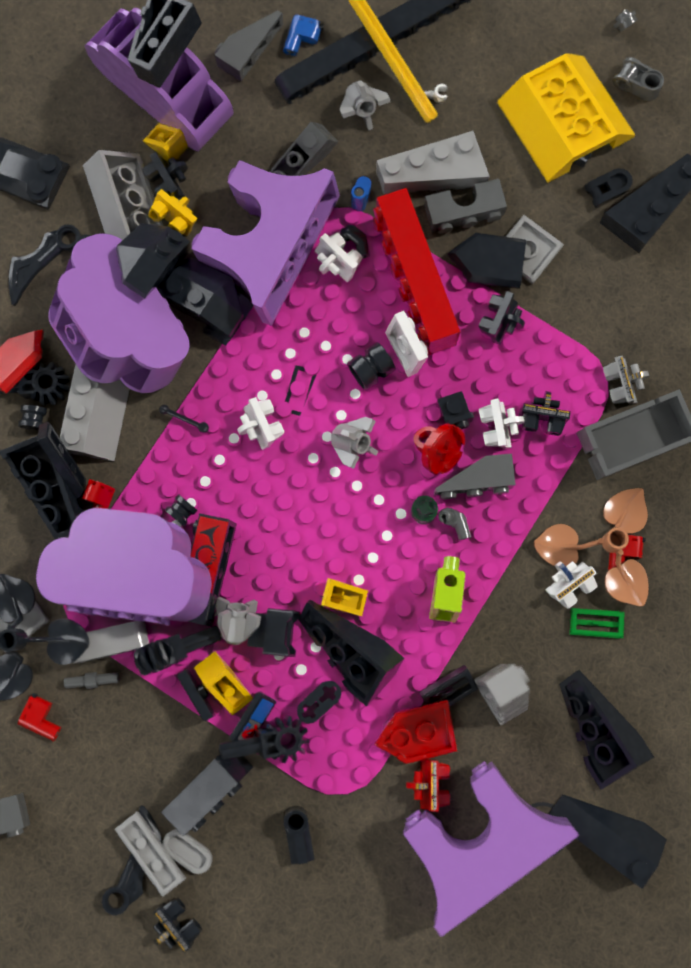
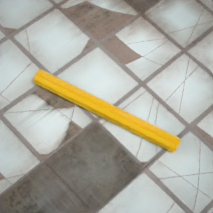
(394, 59)

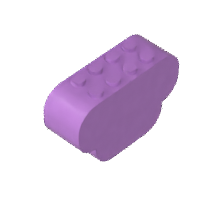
(185, 99)
(111, 327)
(125, 569)

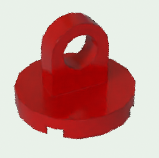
(441, 448)

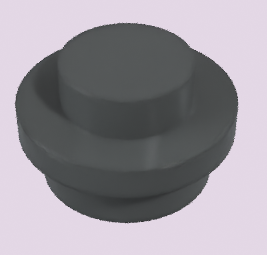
(625, 20)

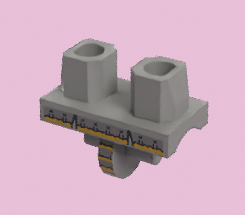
(620, 370)

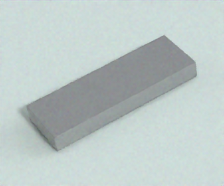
(150, 853)

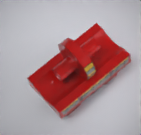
(427, 785)

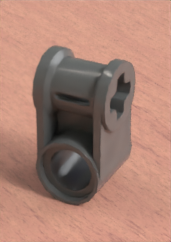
(638, 78)

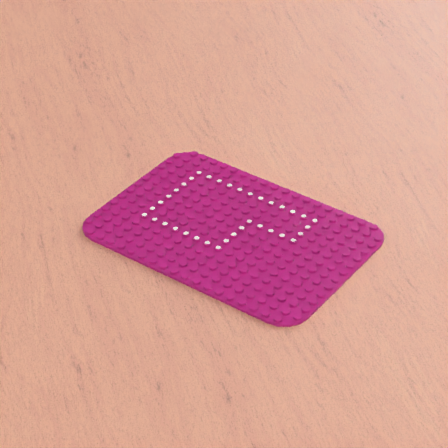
(319, 520)

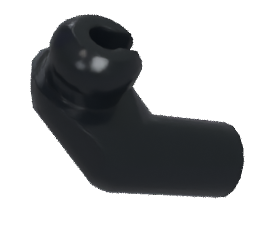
(352, 233)

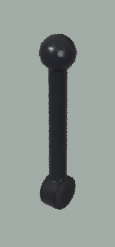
(203, 427)

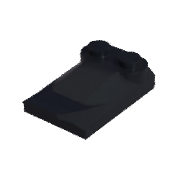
(30, 173)

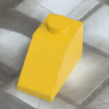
(223, 683)

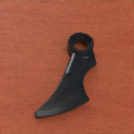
(25, 268)
(131, 880)

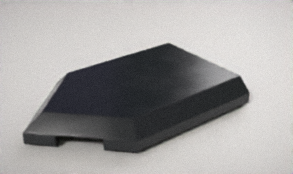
(491, 259)

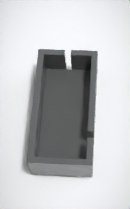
(637, 434)

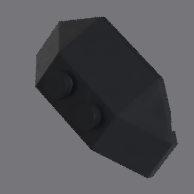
(150, 256)
(203, 295)

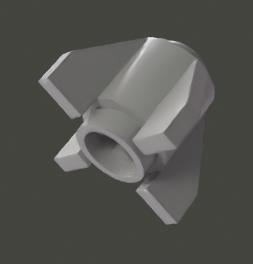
(362, 101)
(351, 440)
(237, 620)

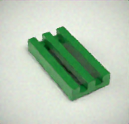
(574, 621)

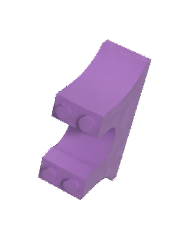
(276, 249)
(481, 868)

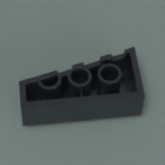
(648, 208)
(43, 486)

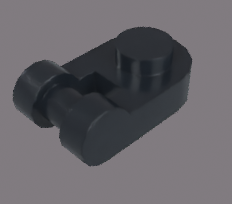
(616, 182)

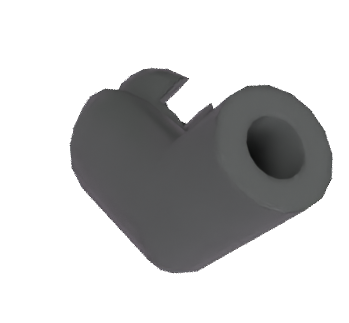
(457, 520)

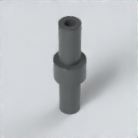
(91, 680)

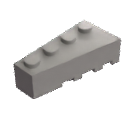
(436, 166)
(505, 691)

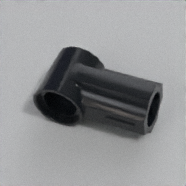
(299, 837)

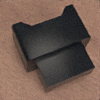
(275, 632)

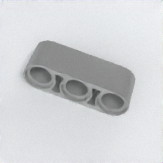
(115, 640)

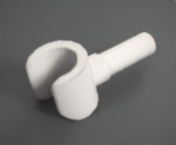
(435, 95)

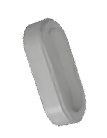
(188, 852)

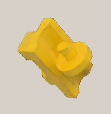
(174, 211)

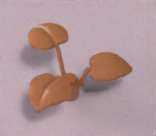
(629, 514)

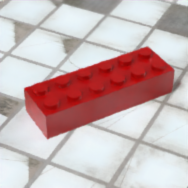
(416, 271)

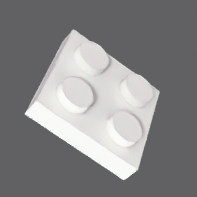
(406, 344)

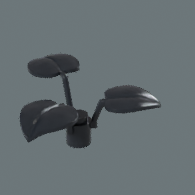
(66, 637)

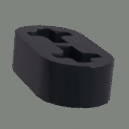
(323, 707)

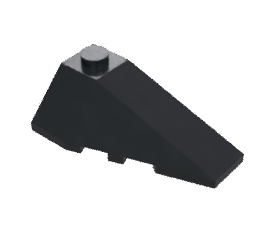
(359, 655)
(610, 739)
(617, 839)

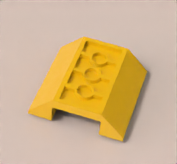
(563, 114)

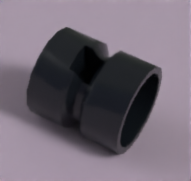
(370, 366)

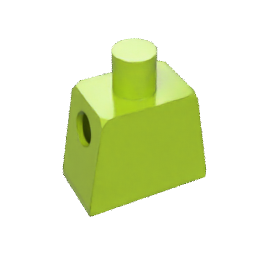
(447, 600)

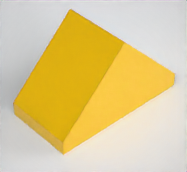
(166, 141)
(344, 597)

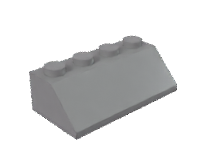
(120, 191)
(94, 417)

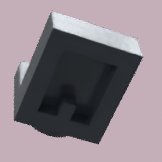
(455, 410)

